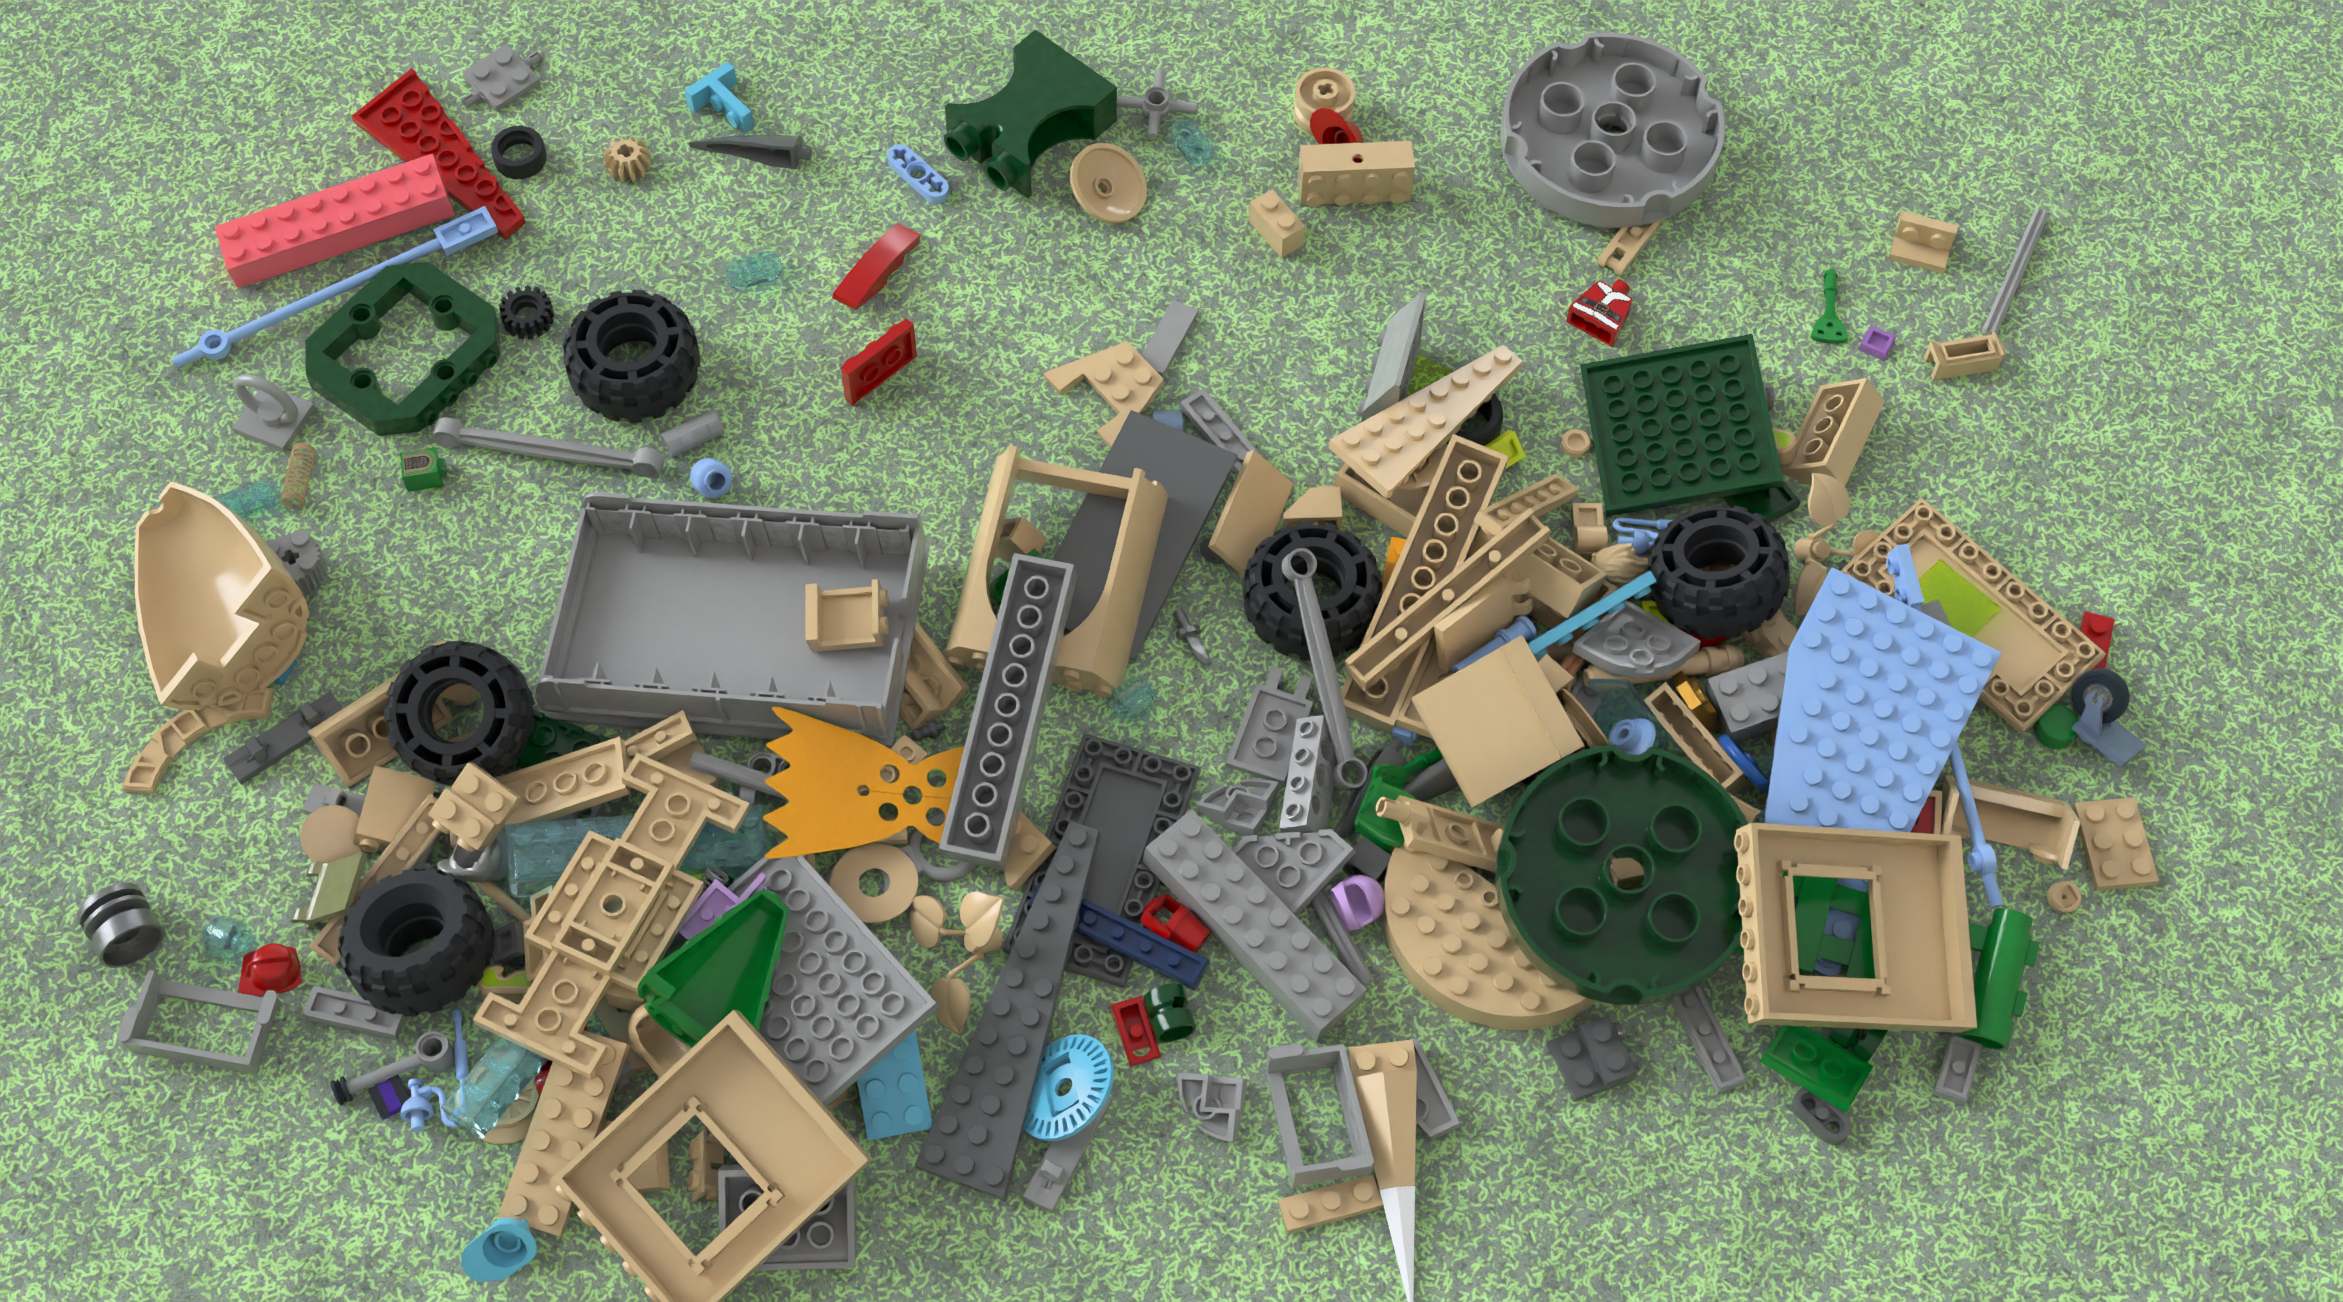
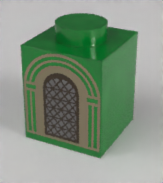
(422, 469)

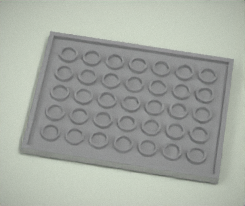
(836, 990)

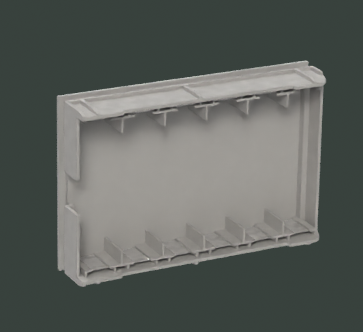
(708, 617)

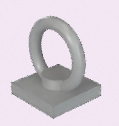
(271, 414)

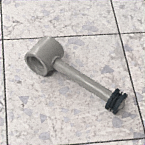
(424, 1046)

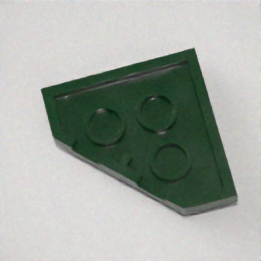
(555, 739)

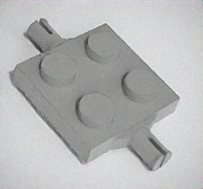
(501, 78)

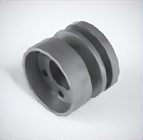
(120, 925)

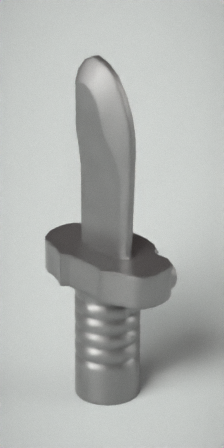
(1189, 632)

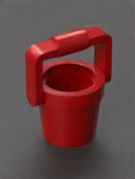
(1181, 928)

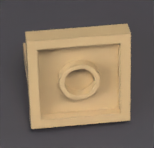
(1922, 242)

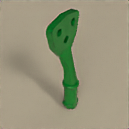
(1829, 334)
(1401, 773)

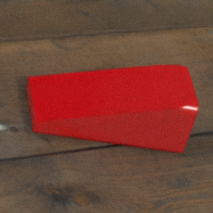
(1135, 1029)

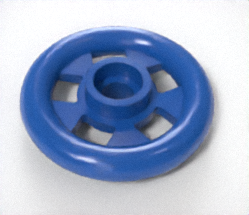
(1745, 763)

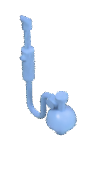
(1639, 536)
(418, 1107)

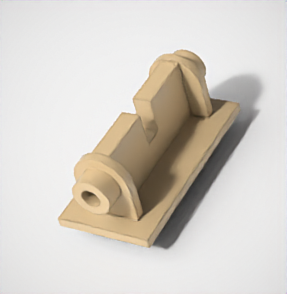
(705, 1153)

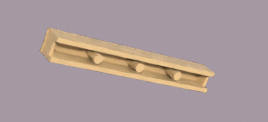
(1418, 621)

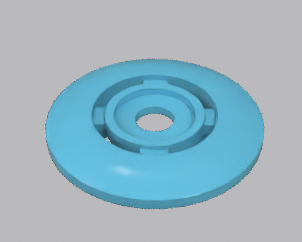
(1092, 1076)

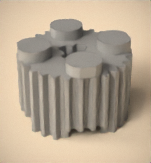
(302, 559)

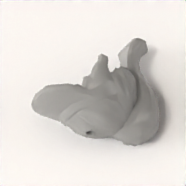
(479, 865)

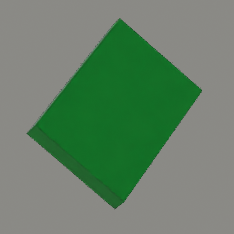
(1817, 1065)

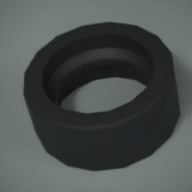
(526, 167)

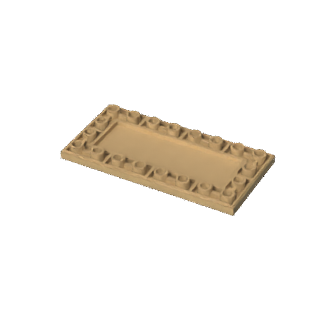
(2038, 645)

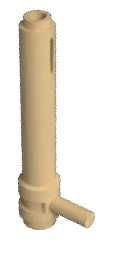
(1707, 662)

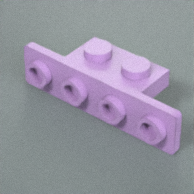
(714, 903)

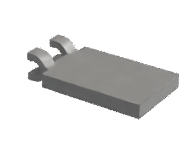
(1269, 727)

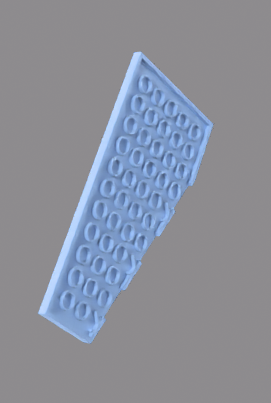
(1868, 717)

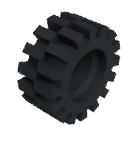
(529, 325)

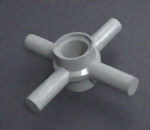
(1156, 104)

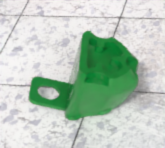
(1380, 830)

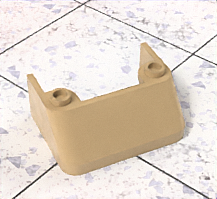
(2015, 819)

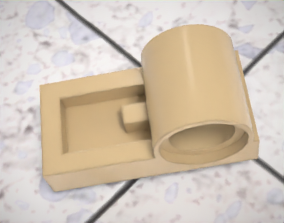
(1588, 529)

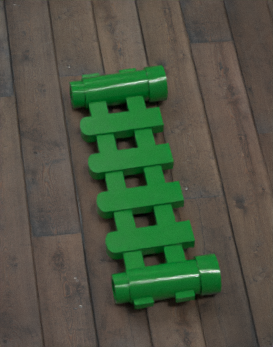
(2003, 949)

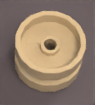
(1323, 89)

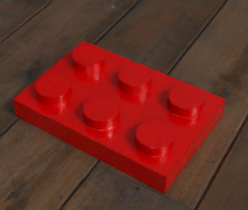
(878, 361)

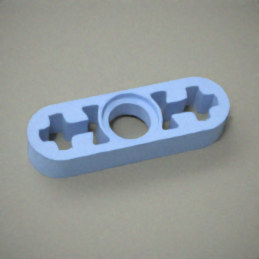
(915, 163)

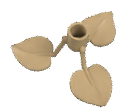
(1826, 503)
(980, 916)

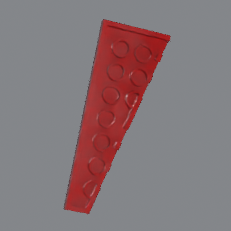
(414, 125)

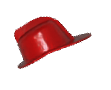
(1331, 128)
(268, 969)

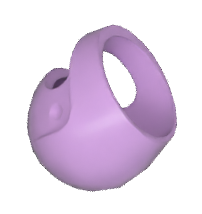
(1358, 901)

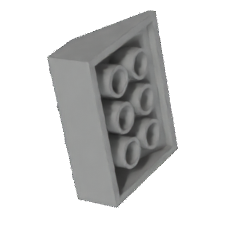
(1396, 359)
(821, 1243)

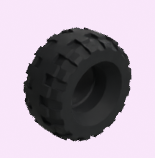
(635, 387)
(1338, 556)
(1722, 600)
(505, 718)
(397, 916)

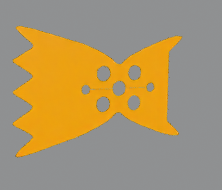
(824, 782)

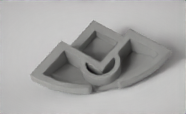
(1240, 808)
(1215, 1102)

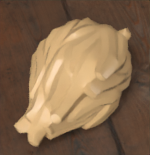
(1620, 563)

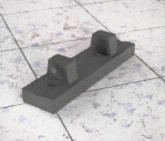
(281, 739)

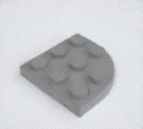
(1636, 644)

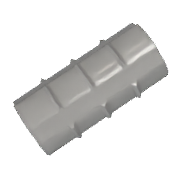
(692, 433)

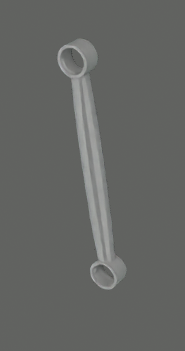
(644, 462)
(1324, 669)

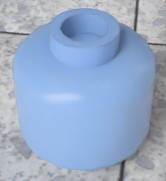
(711, 478)

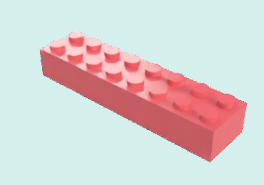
(334, 221)

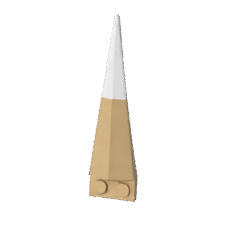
(1387, 1096)

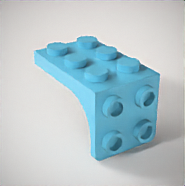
(895, 1093)

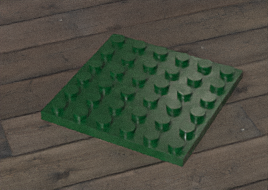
(1681, 425)

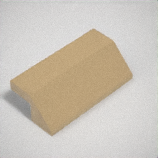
(930, 683)

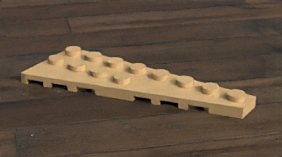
(1407, 433)

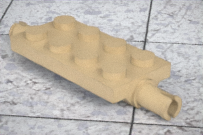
(1444, 831)

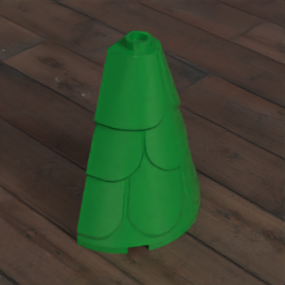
(718, 970)

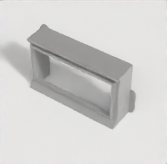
(138, 1020)
(1293, 1060)

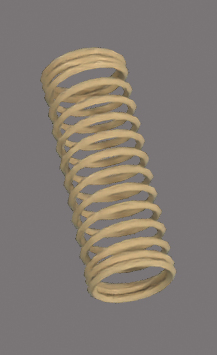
(299, 454)

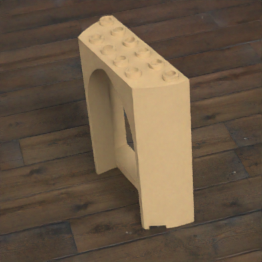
(1100, 647)

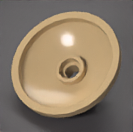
(1116, 175)

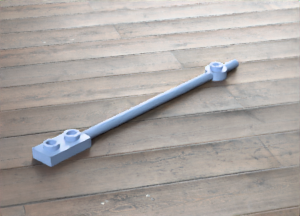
(450, 236)
(1982, 858)

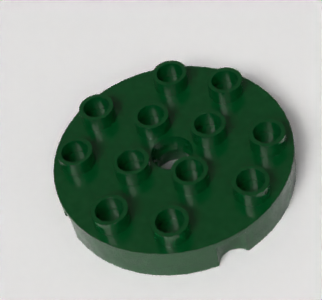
(1559, 887)

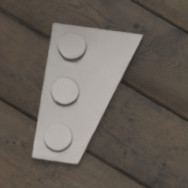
(1434, 1109)

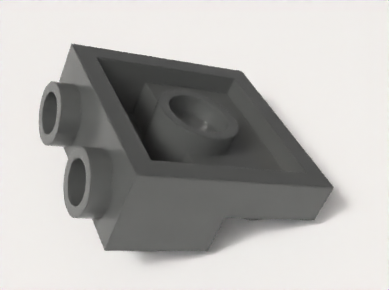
(1594, 1058)

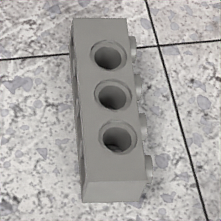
(1309, 778)

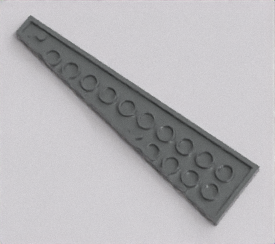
(992, 1090)

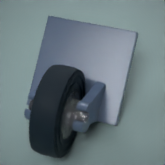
(2101, 699)

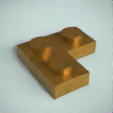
(1696, 700)

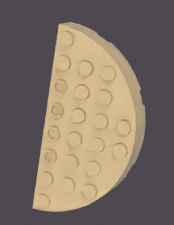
(1458, 949)

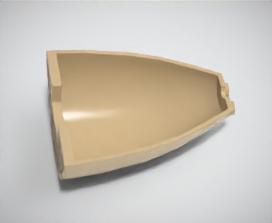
(212, 602)

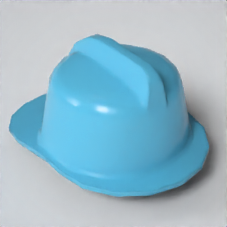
(499, 1250)

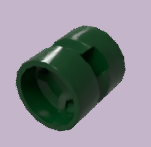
(1168, 1008)
(1863, 1049)

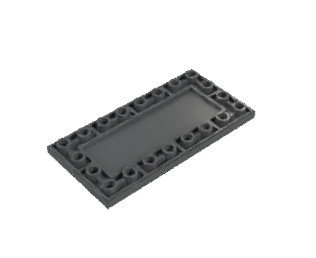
(1193, 478)
(1131, 803)

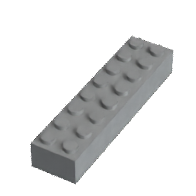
(1752, 695)
(1254, 925)

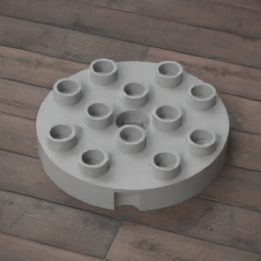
(1602, 178)

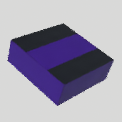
(389, 1096)

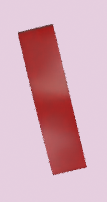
(875, 266)

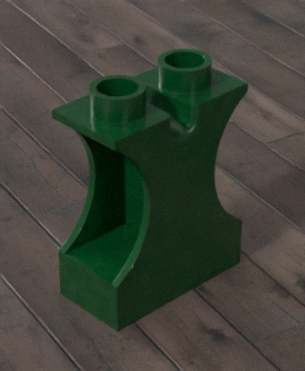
(1042, 105)

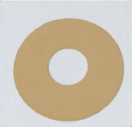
(880, 856)

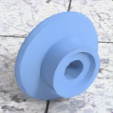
(1633, 735)

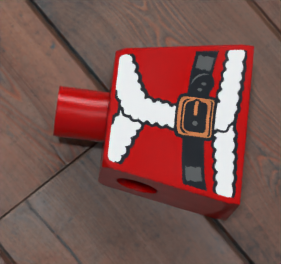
(1602, 311)

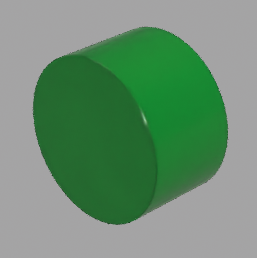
(2055, 727)

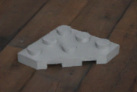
(1295, 863)

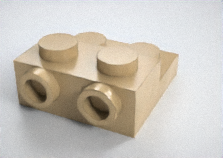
(474, 808)

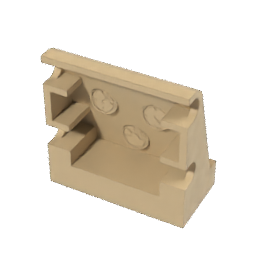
(1497, 721)

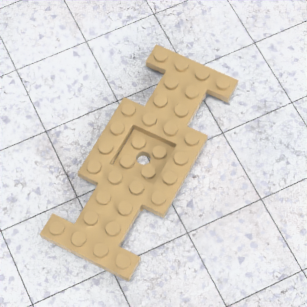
(592, 944)

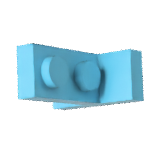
(715, 89)

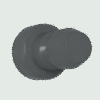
(931, 729)

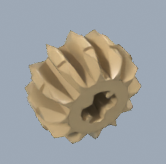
(627, 159)

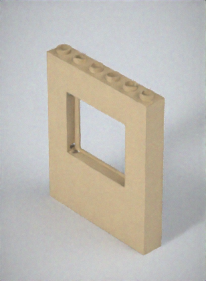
(1915, 927)
(764, 1122)

